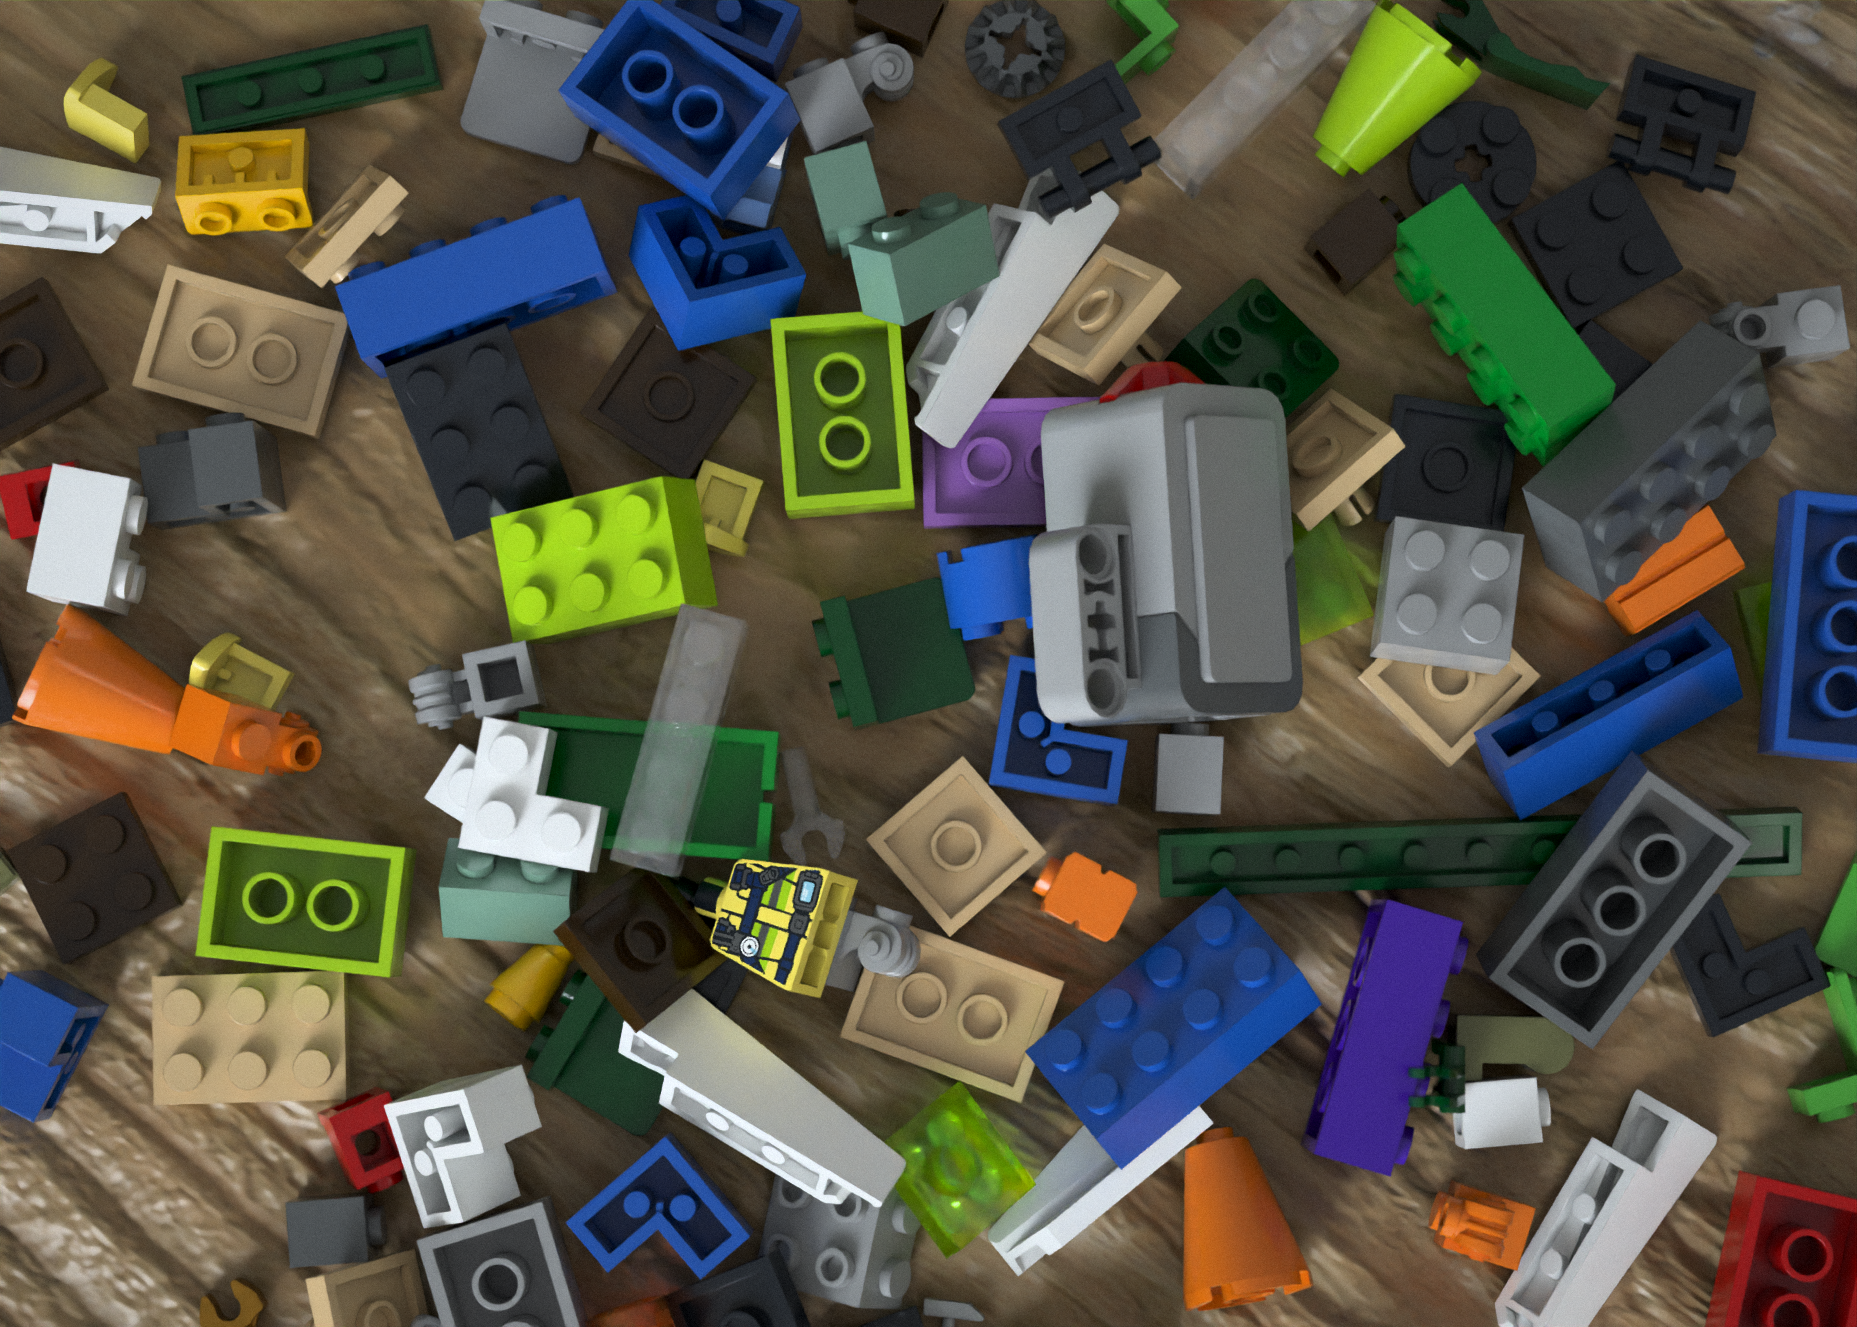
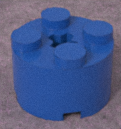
(987, 586)

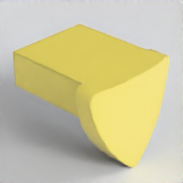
(104, 116)
(727, 506)
(238, 671)

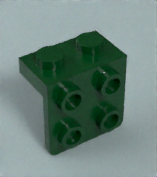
(1257, 345)
(893, 654)
(586, 1064)

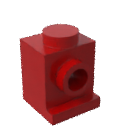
(24, 499)
(345, 1121)

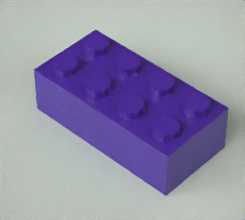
(1380, 1032)

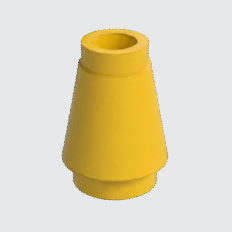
(529, 985)

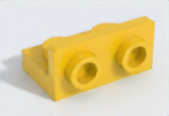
(244, 181)

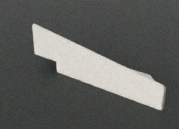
(69, 202)
(986, 330)
(760, 1104)
(1078, 1190)
(1604, 1217)

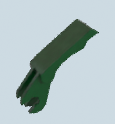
(1495, 53)
(1451, 1078)

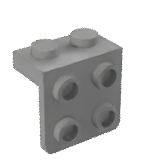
(519, 78)
(843, 1249)

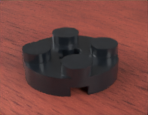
(1493, 135)

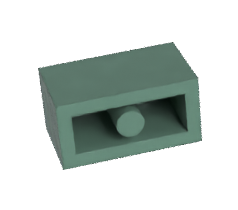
(844, 195)
(923, 258)
(504, 897)

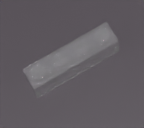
(1256, 88)
(680, 741)

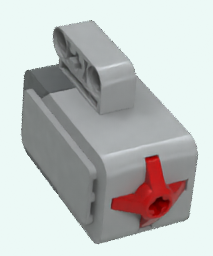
(1165, 556)

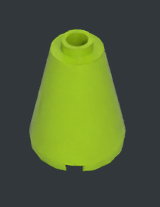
(1389, 89)

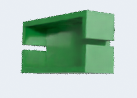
(1500, 324)
(597, 763)

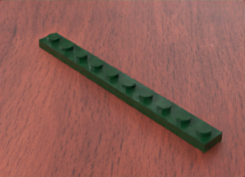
(1414, 853)

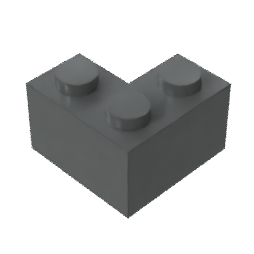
(212, 473)

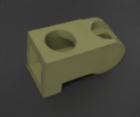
(1510, 1039)

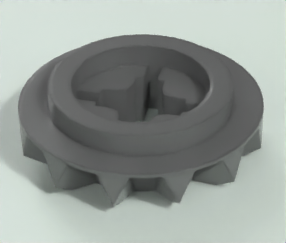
(1029, 72)

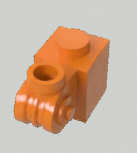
(243, 734)
(1481, 1224)

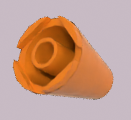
(99, 688)
(1234, 1228)

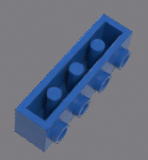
(1607, 713)

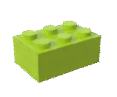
(842, 415)
(604, 560)
(306, 902)

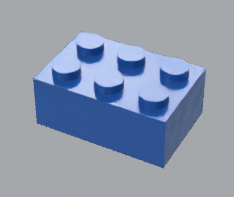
(680, 104)

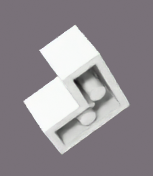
(86, 541)
(509, 805)
(455, 1142)

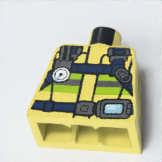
(778, 920)

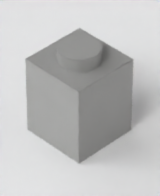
(1188, 771)

